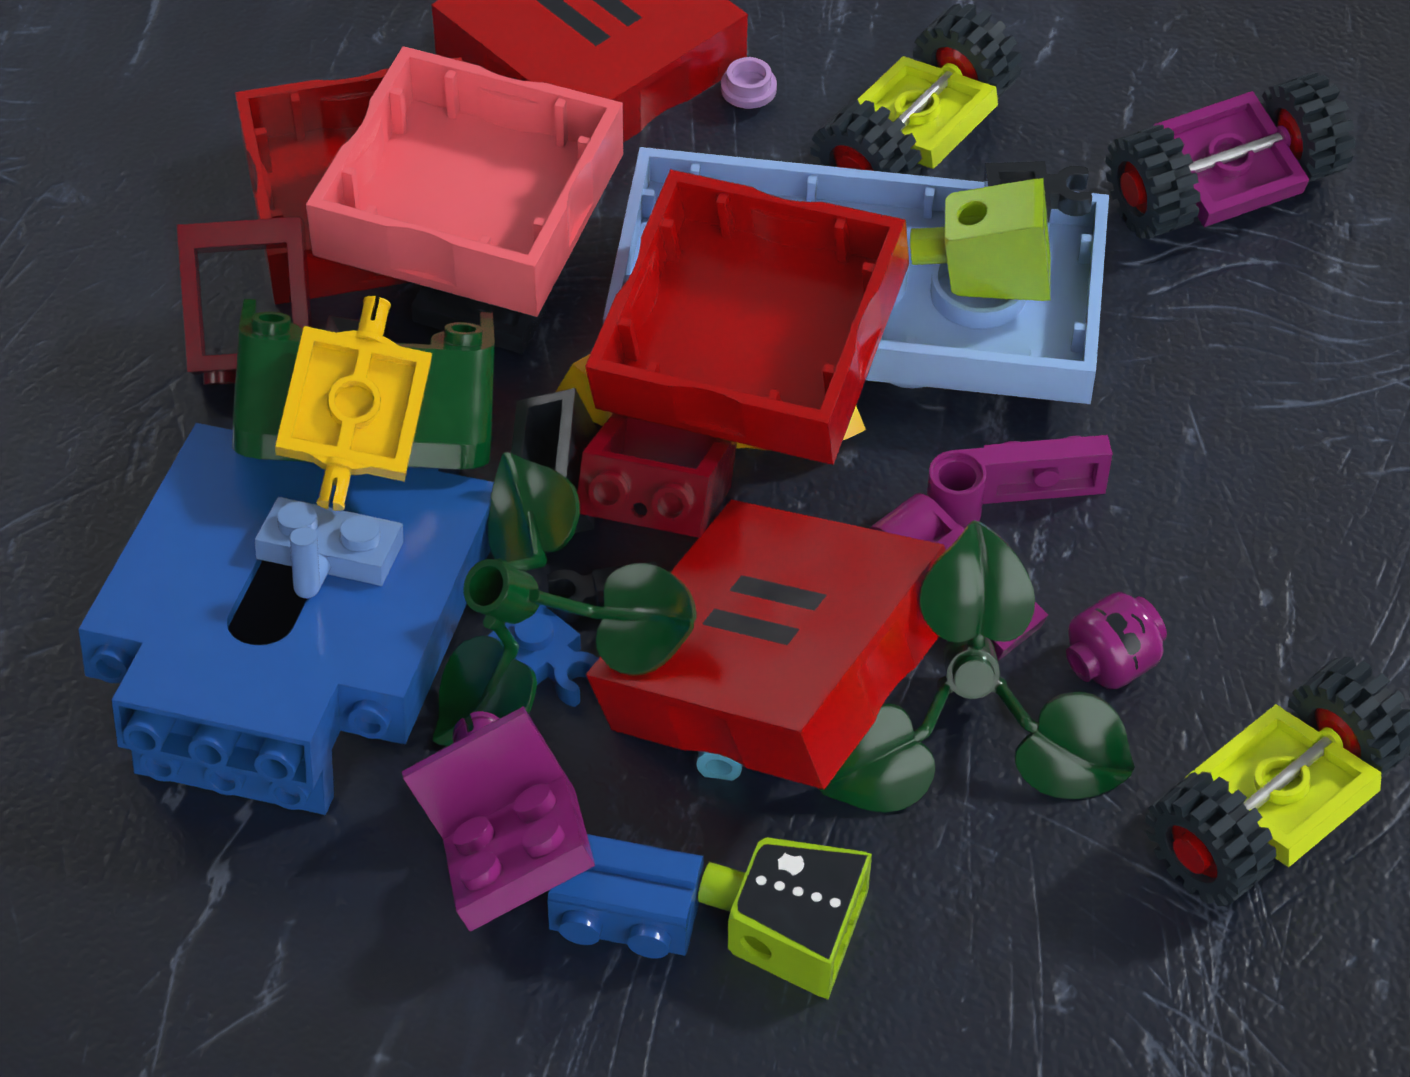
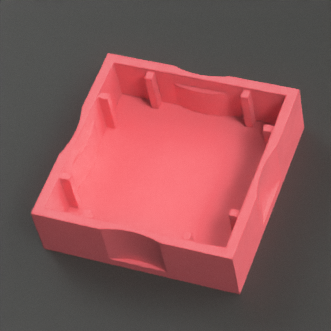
(467, 181)

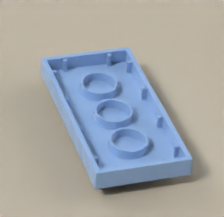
(931, 333)

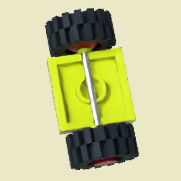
(925, 105)
(1282, 782)

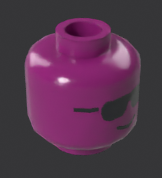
(1116, 640)

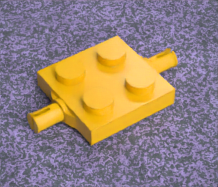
(353, 403)

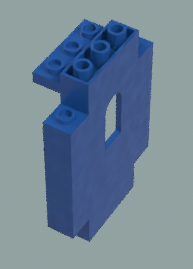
(355, 662)

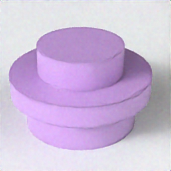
(748, 83)

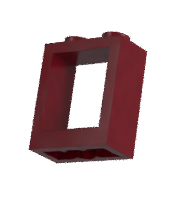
(229, 237)
(631, 466)

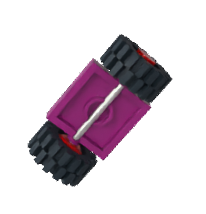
(1230, 156)

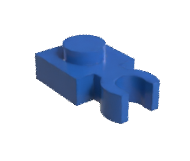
(552, 652)

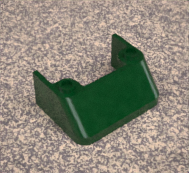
(455, 407)

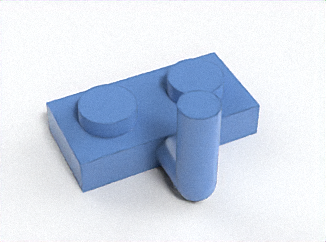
(326, 543)

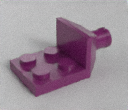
(502, 815)

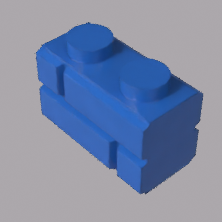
(630, 898)

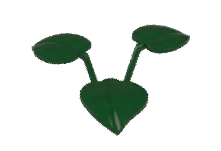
(530, 514)
(969, 597)

